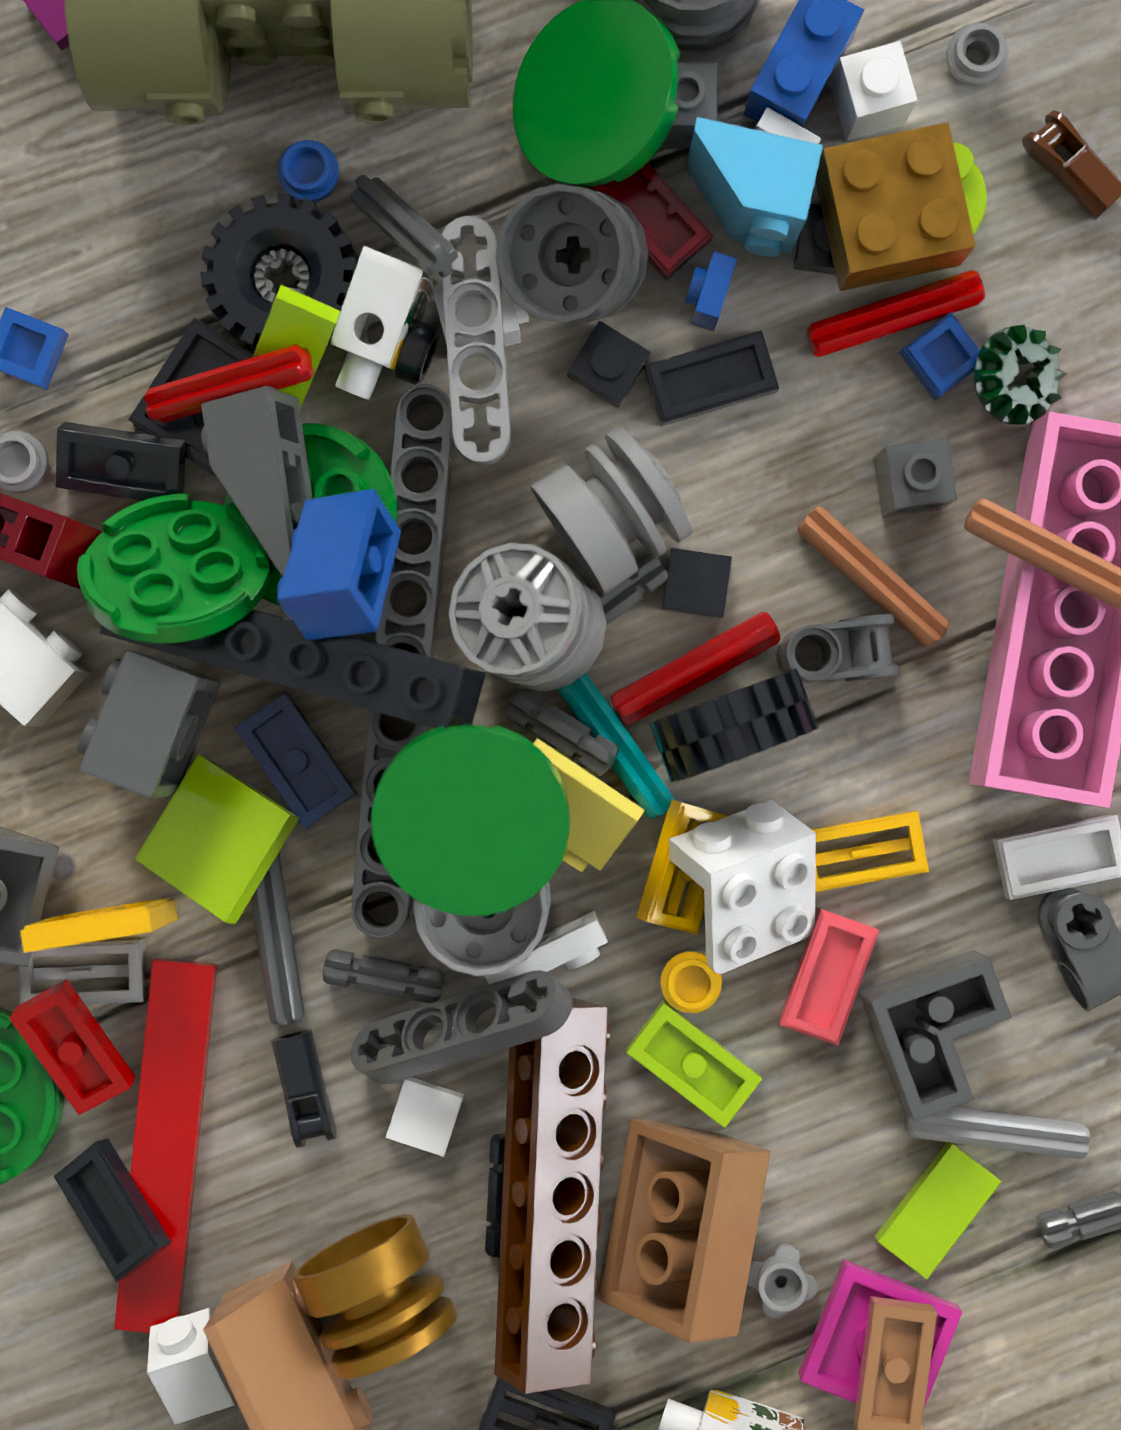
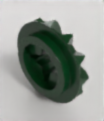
(998, 365)

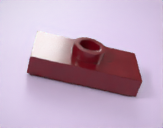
(668, 224)

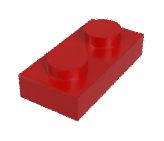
(72, 1047)

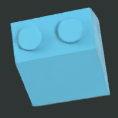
(754, 183)

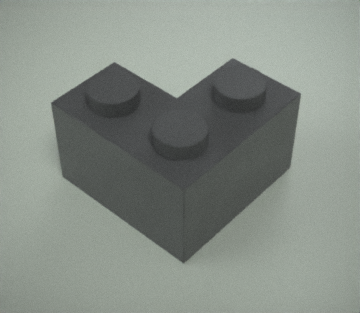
(921, 1016)

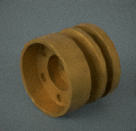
(380, 1306)

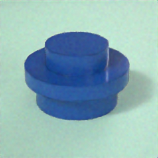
(308, 170)

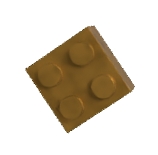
(894, 206)

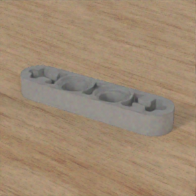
(478, 341)

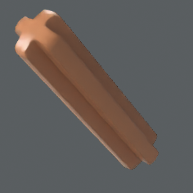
(1045, 551)
(873, 576)

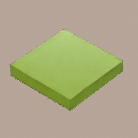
(216, 839)

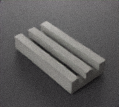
(134, 969)

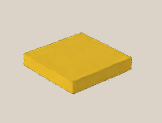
(99, 924)

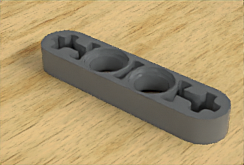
(459, 1018)

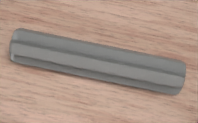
(1003, 1132)

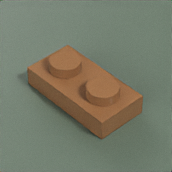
(894, 1365)

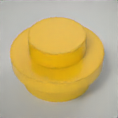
(689, 982)

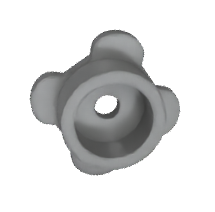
(798, 1287)

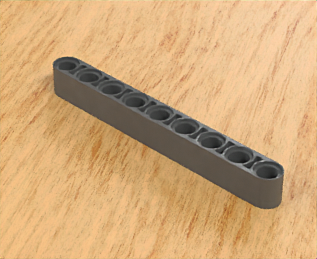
(394, 630)

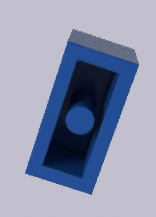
(804, 59)
(339, 565)

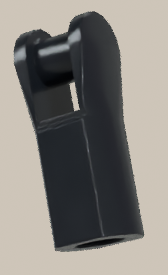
(300, 1079)

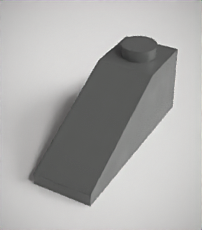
(261, 461)

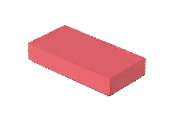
(828, 977)

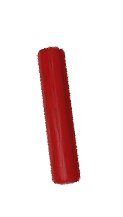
(895, 313)
(184, 396)
(695, 668)

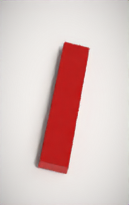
(168, 1132)

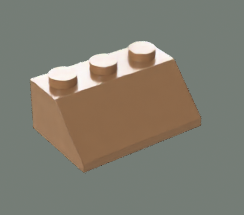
(684, 1229)
(278, 1360)

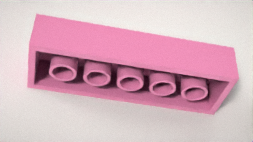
(1055, 650)

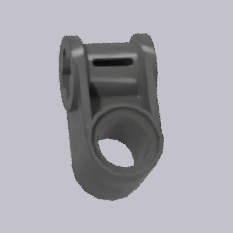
(850, 649)
(1090, 952)

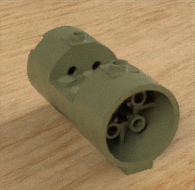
(180, 52)

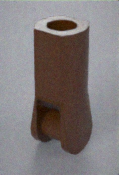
(1084, 174)

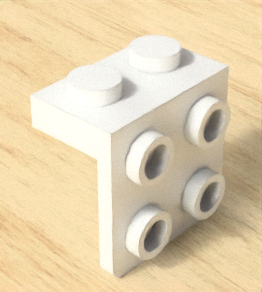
(754, 882)

